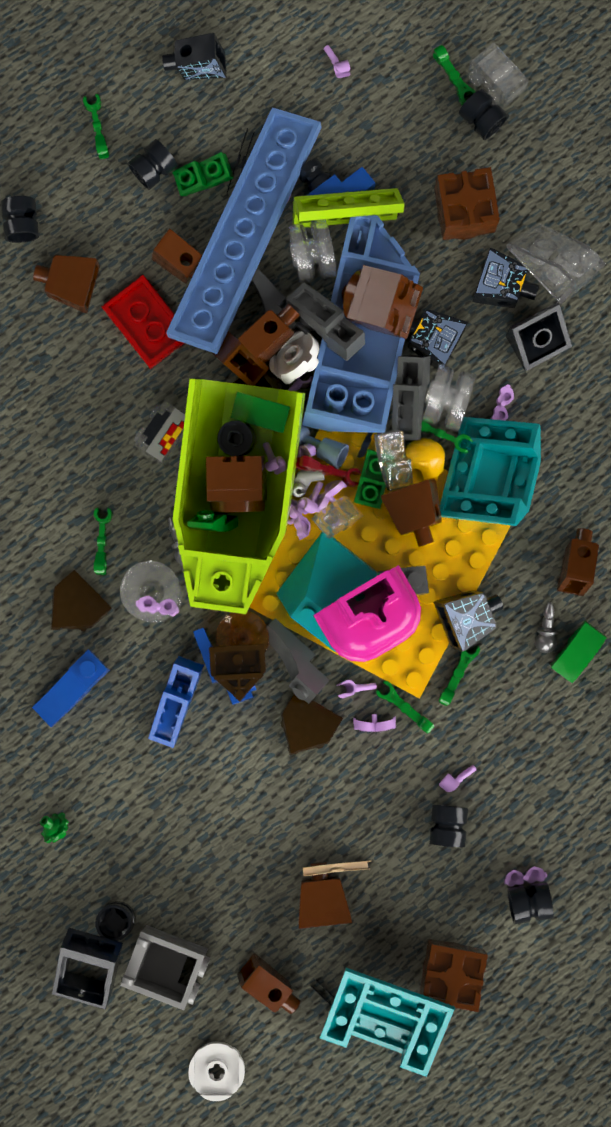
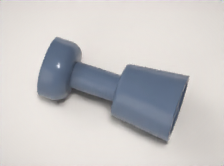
(328, 450)

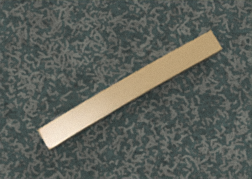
(337, 867)

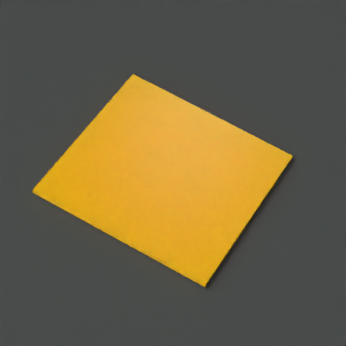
(452, 562)

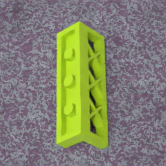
(339, 207)

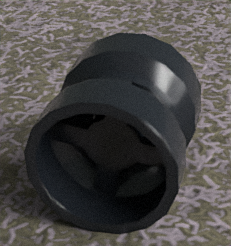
(313, 174)

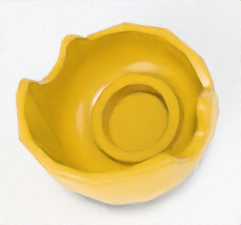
(426, 456)

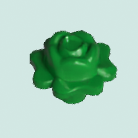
(54, 827)

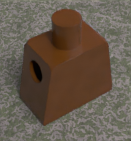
(173, 250)
(69, 280)
(259, 337)
(230, 352)
(415, 509)
(579, 564)
(322, 901)
(260, 978)

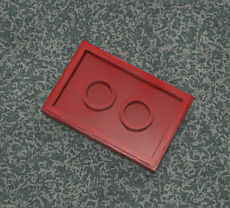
(143, 320)

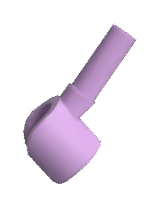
(342, 68)
(299, 383)
(274, 463)
(309, 505)
(352, 688)
(450, 784)

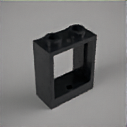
(91, 950)

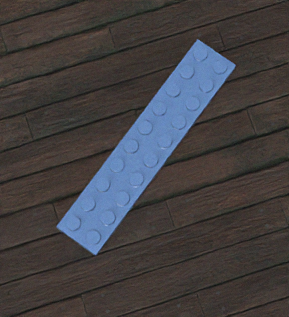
(244, 231)

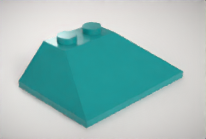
(496, 474)
(321, 579)
(388, 1018)

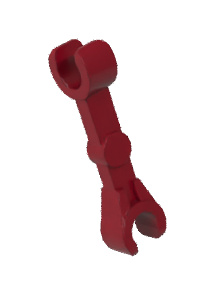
(309, 464)

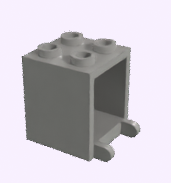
(159, 964)

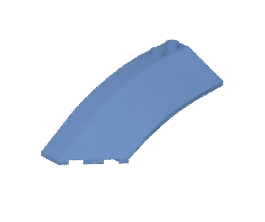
(359, 391)

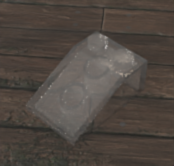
(556, 260)

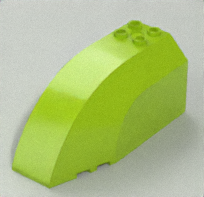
(228, 566)

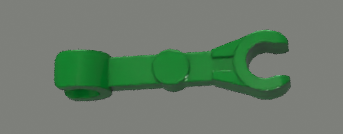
(442, 58)
(101, 145)
(427, 428)
(100, 561)
(449, 691)
(421, 721)

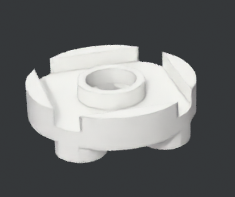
(295, 357)
(204, 1082)

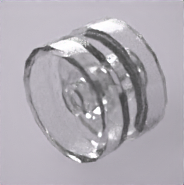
(314, 250)
(448, 397)
(145, 576)

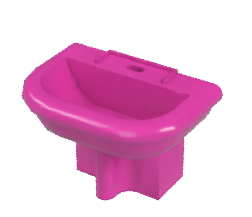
(375, 623)

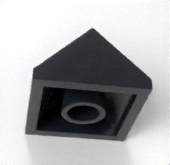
(539, 337)

